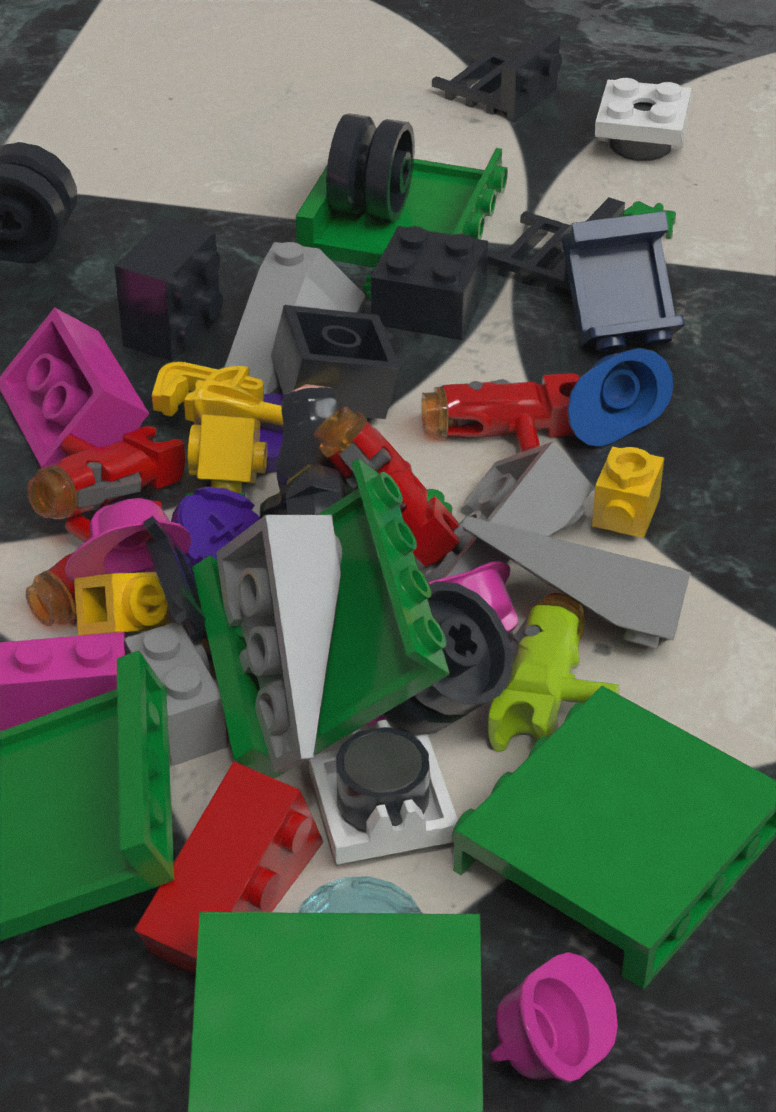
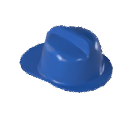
(619, 396)

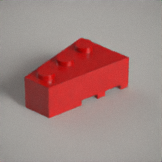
(236, 860)

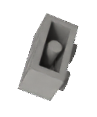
(193, 696)

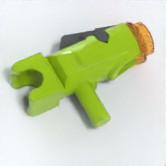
(541, 672)

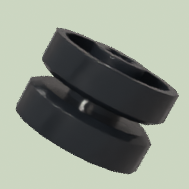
(370, 167)
(34, 201)
(476, 657)

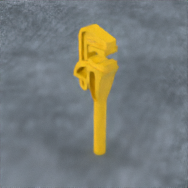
(215, 393)

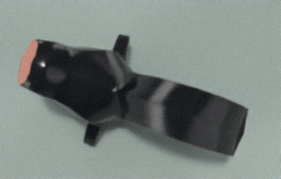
(304, 473)

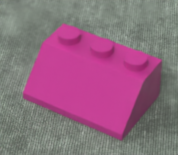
(67, 386)
(55, 674)

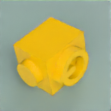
(227, 451)
(627, 491)
(119, 603)

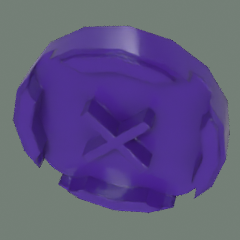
(213, 519)

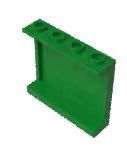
(439, 200)
(381, 633)
(86, 803)
(624, 827)
(337, 1013)

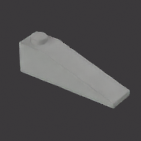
(287, 277)
(524, 491)
(615, 587)
(283, 593)

